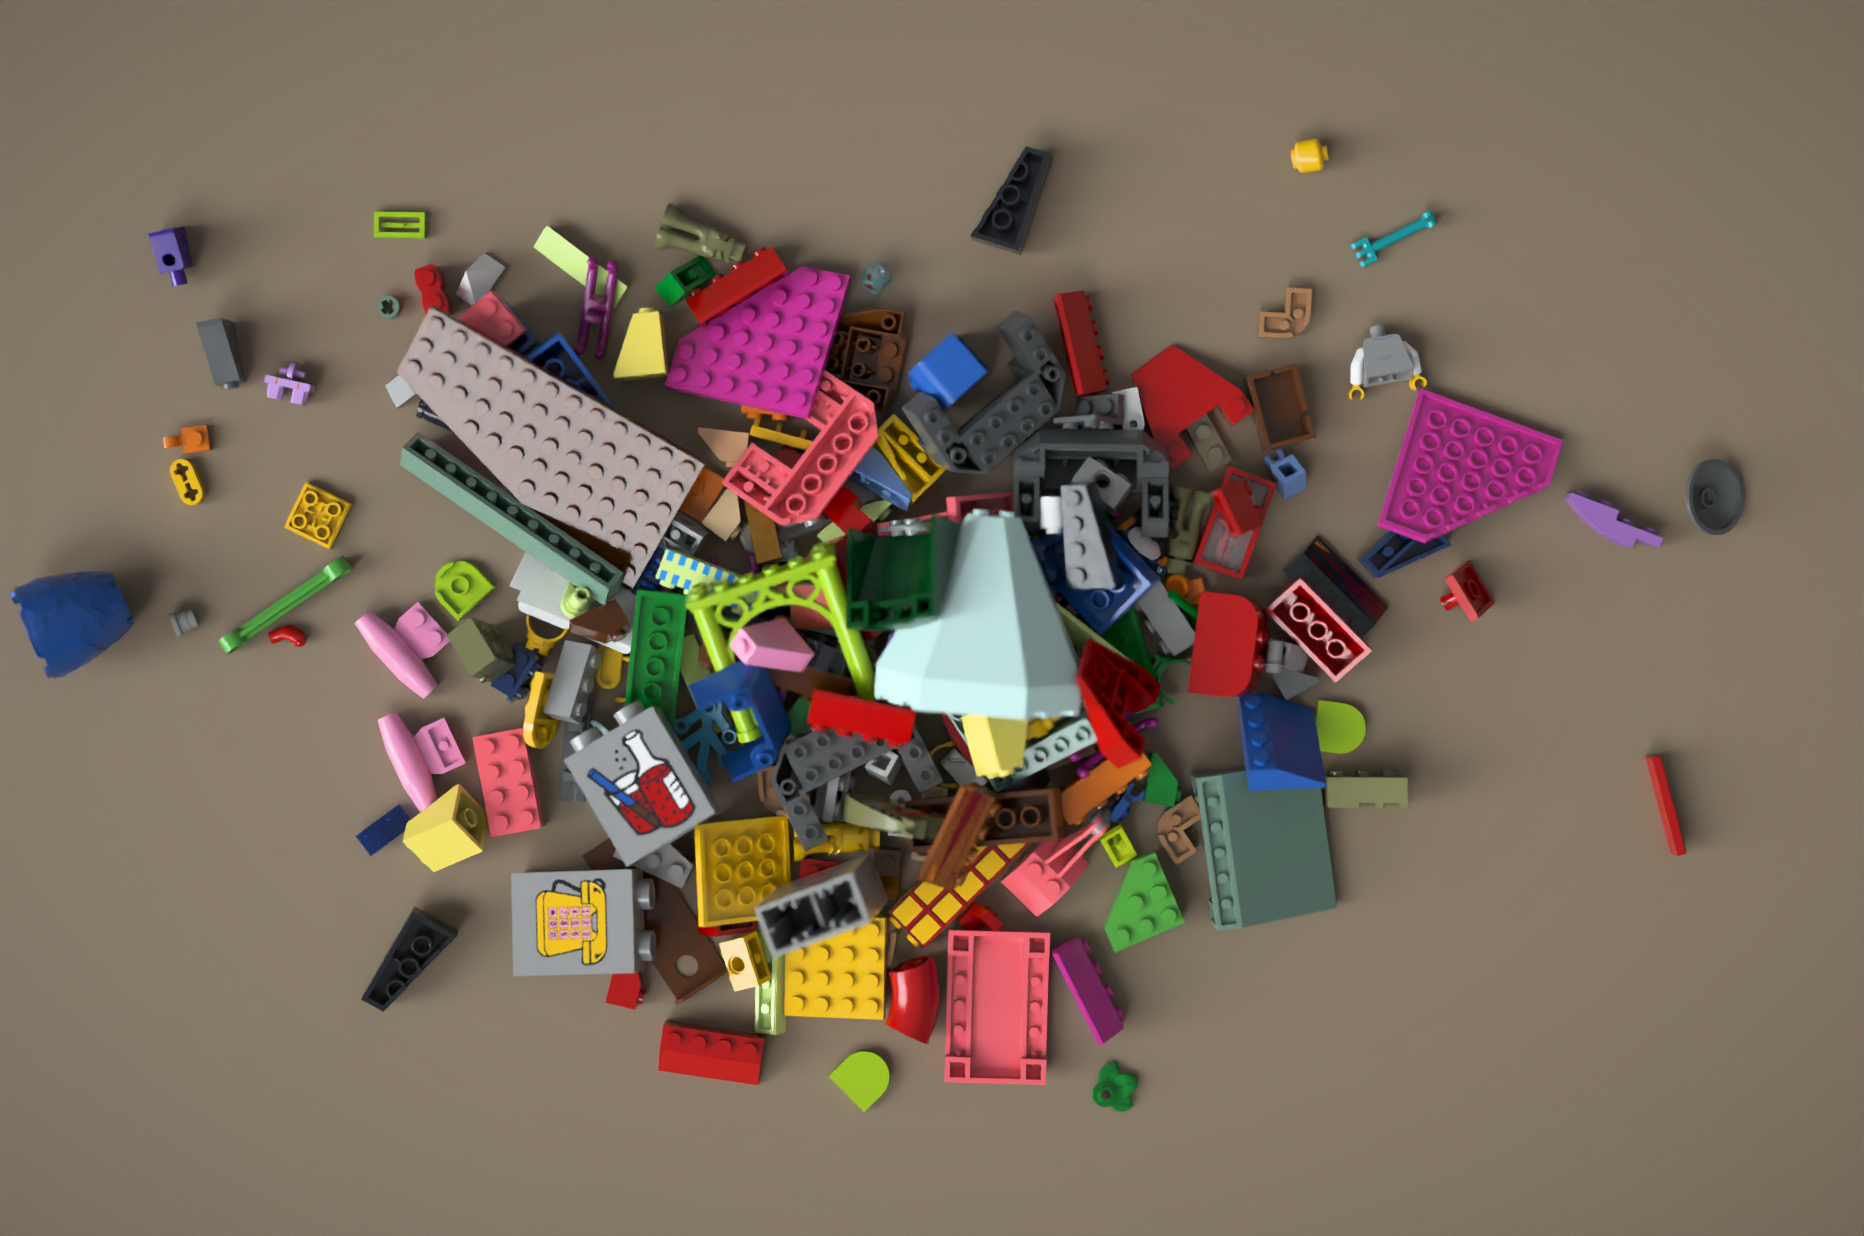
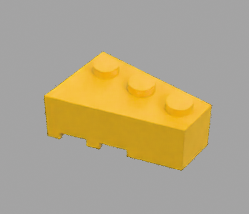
(907, 457)

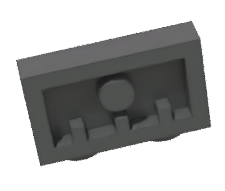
(1096, 412)

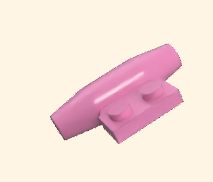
(403, 648)
(419, 756)

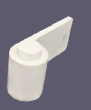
(1051, 514)

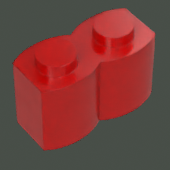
(433, 286)

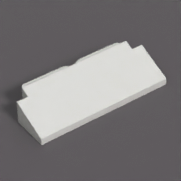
(542, 596)

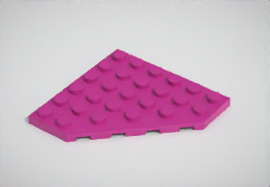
(768, 347)
(1461, 467)

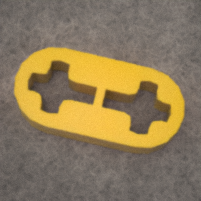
(182, 484)

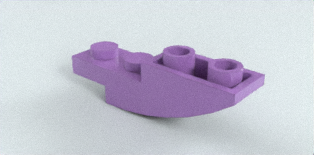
(1602, 519)

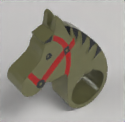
(887, 816)

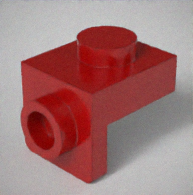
(977, 916)

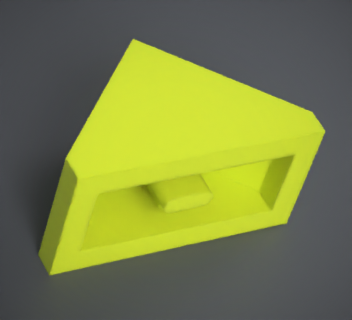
(1117, 844)

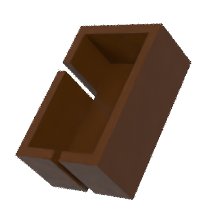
(1278, 407)

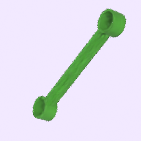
(328, 575)

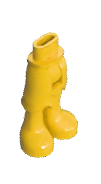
(844, 839)

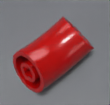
(914, 998)

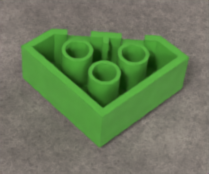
(1141, 904)

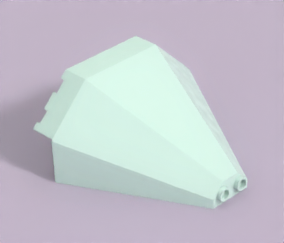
(995, 637)

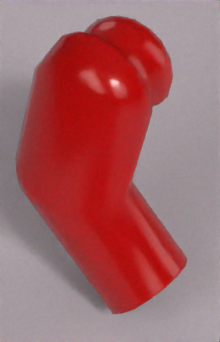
(289, 633)

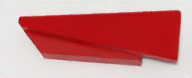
(843, 508)

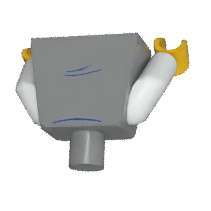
(1384, 361)

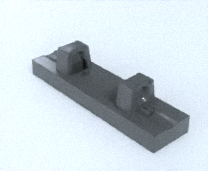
(569, 787)

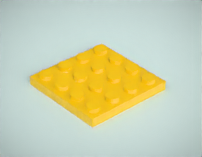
(739, 866)
(839, 975)

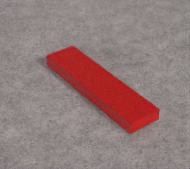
(1666, 805)

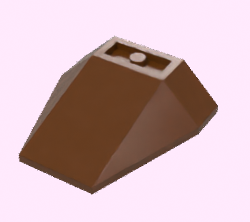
(871, 354)

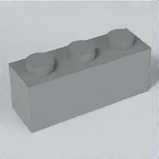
(1166, 620)
(573, 682)

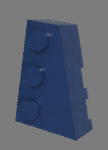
(1396, 551)

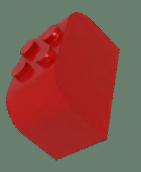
(1228, 645)

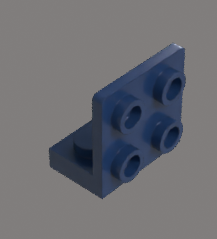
(516, 680)

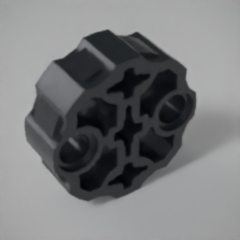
(828, 653)

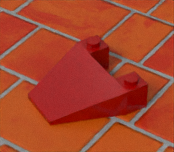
(1180, 391)
(1108, 688)

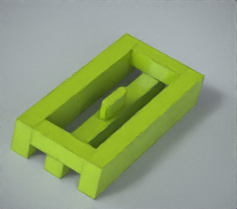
(405, 235)

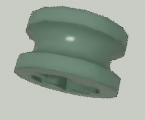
(380, 307)

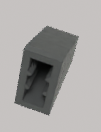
(222, 352)

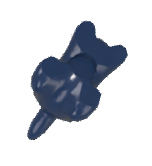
(1050, 561)

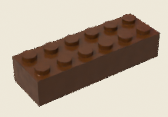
(786, 680)
(1023, 817)

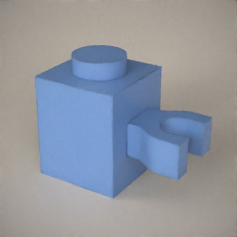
(1287, 474)

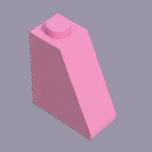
(772, 646)

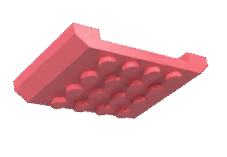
(997, 1006)

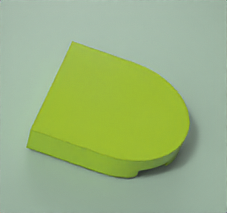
(461, 587)
(1339, 727)
(862, 1077)

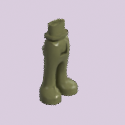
(711, 242)
(1184, 546)

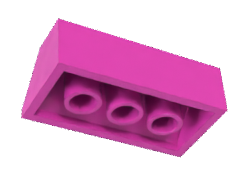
(1088, 989)

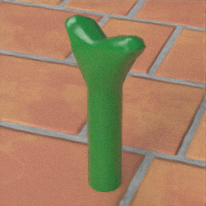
(1192, 611)

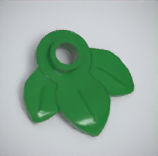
(1118, 1086)

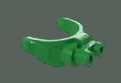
(1159, 665)

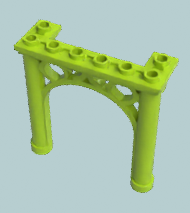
(822, 560)

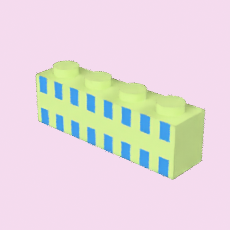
(686, 570)

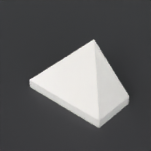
(479, 279)

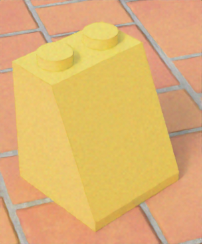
(644, 348)
(995, 744)
(447, 830)

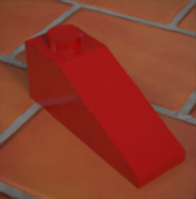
(626, 990)

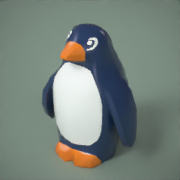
(1143, 546)

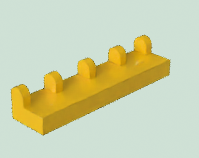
(780, 438)

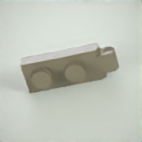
(1208, 443)

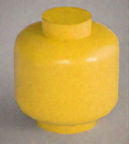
(1309, 155)

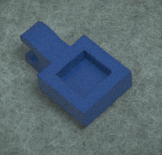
(1120, 808)

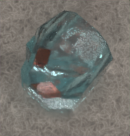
(875, 279)

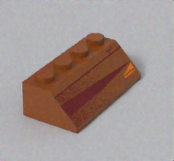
(960, 836)

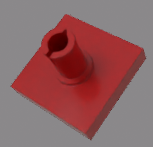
(1467, 592)

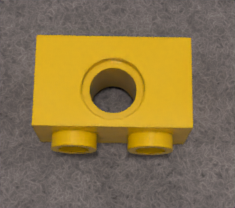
(754, 969)

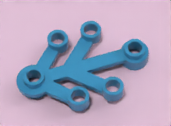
(707, 736)

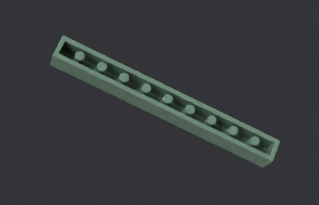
(511, 518)

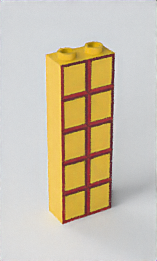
(930, 908)

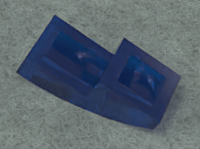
(383, 830)

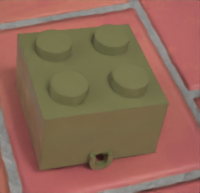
(482, 650)

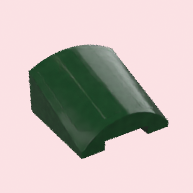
(898, 578)

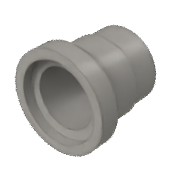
(183, 622)

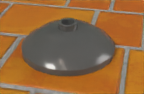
(1714, 497)

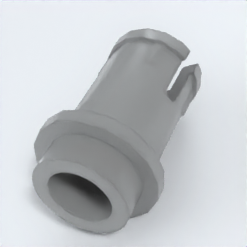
(1274, 657)

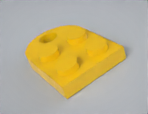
(538, 726)

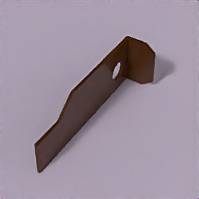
(674, 930)

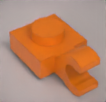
(193, 440)

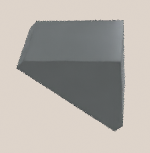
(1292, 683)

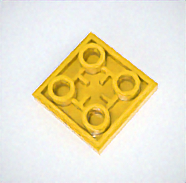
(318, 515)

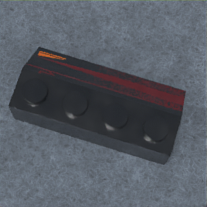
(1337, 585)

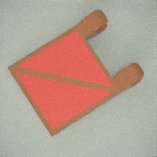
(802, 616)

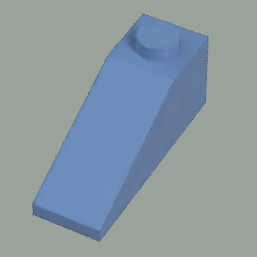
(879, 478)

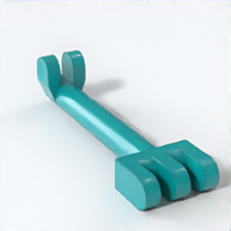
(1426, 221)

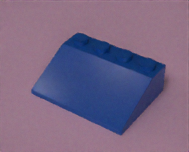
(1107, 605)
(1279, 744)

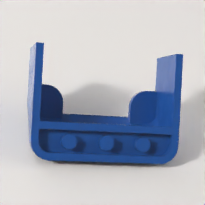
(742, 688)

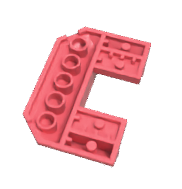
(804, 492)

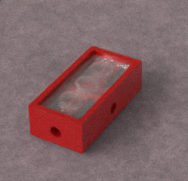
(1216, 546)

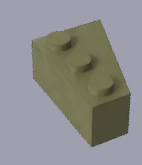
(1365, 789)

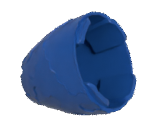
(72, 618)

